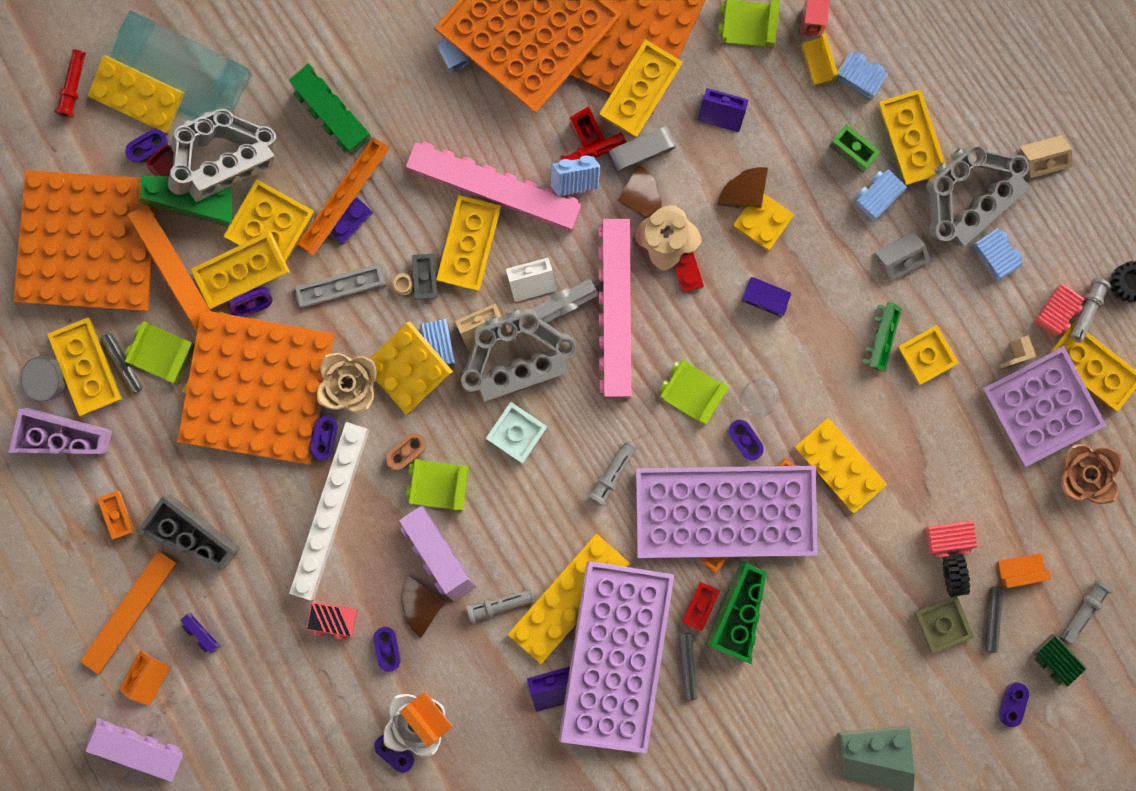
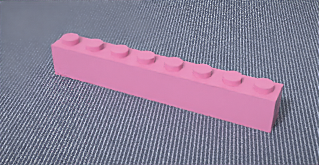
(493, 187)
(616, 308)

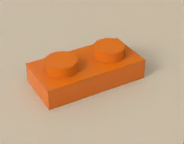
(116, 515)

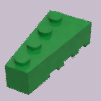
(329, 109)
(156, 193)
(739, 614)

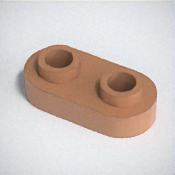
(405, 450)

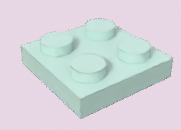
(516, 432)

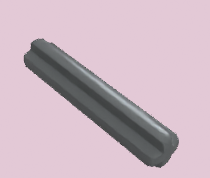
(119, 359)
(994, 619)
(688, 667)

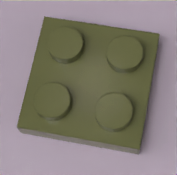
(944, 624)

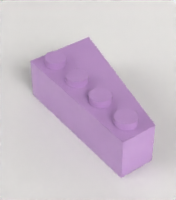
(50, 433)
(436, 554)
(133, 750)

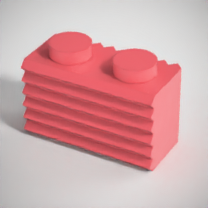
(1059, 310)
(951, 538)

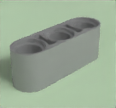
(642, 149)

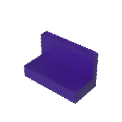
(722, 110)
(766, 297)
(549, 689)

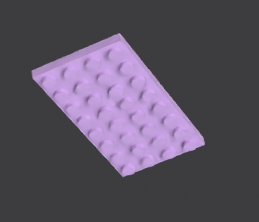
(726, 511)
(616, 657)

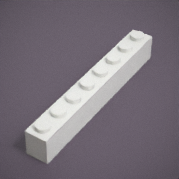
(329, 511)

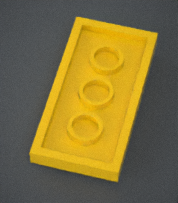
(640, 88)
(136, 94)
(911, 136)
(469, 243)
(240, 270)
(84, 366)
(1100, 369)
(840, 465)

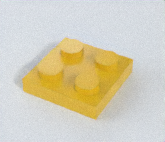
(765, 223)
(927, 355)

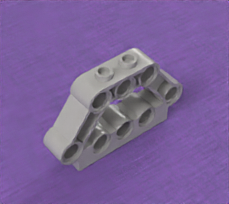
(235, 130)
(941, 202)
(481, 349)

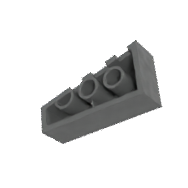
(188, 533)

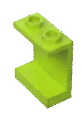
(749, 23)
(159, 352)
(693, 391)
(437, 484)

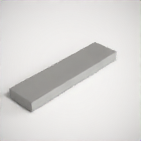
(339, 286)

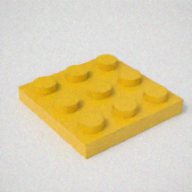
(270, 211)
(409, 368)

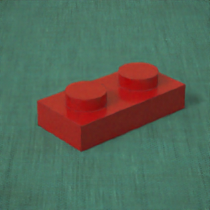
(688, 273)
(700, 606)

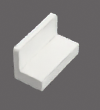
(531, 279)

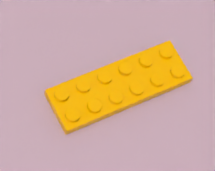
(559, 605)

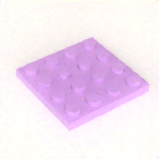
(1044, 406)

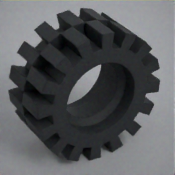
(1119, 284)
(956, 575)

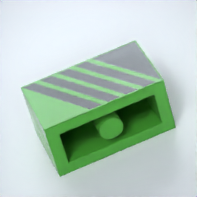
(854, 148)

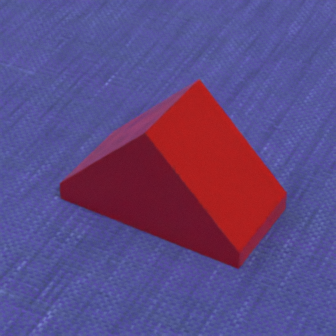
(586, 128)

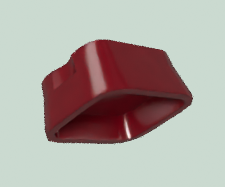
(161, 161)

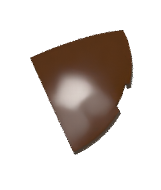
(745, 189)
(641, 193)
(419, 606)

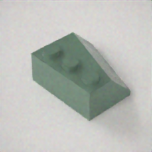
(878, 757)

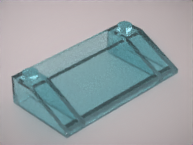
(203, 74)

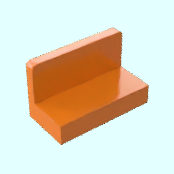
(1023, 570)
(144, 678)
(426, 719)

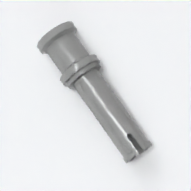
(1093, 301)
(607, 483)
(1091, 604)
(489, 608)

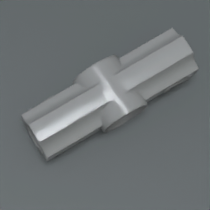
(566, 301)

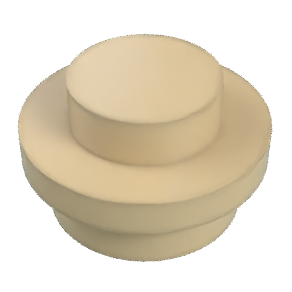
(403, 284)

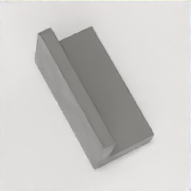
(903, 256)

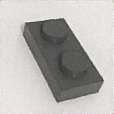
(424, 276)

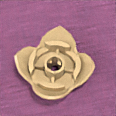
(667, 251)
(334, 370)

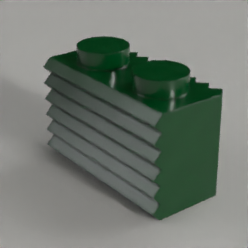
(1059, 661)

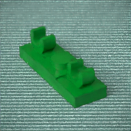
(884, 336)

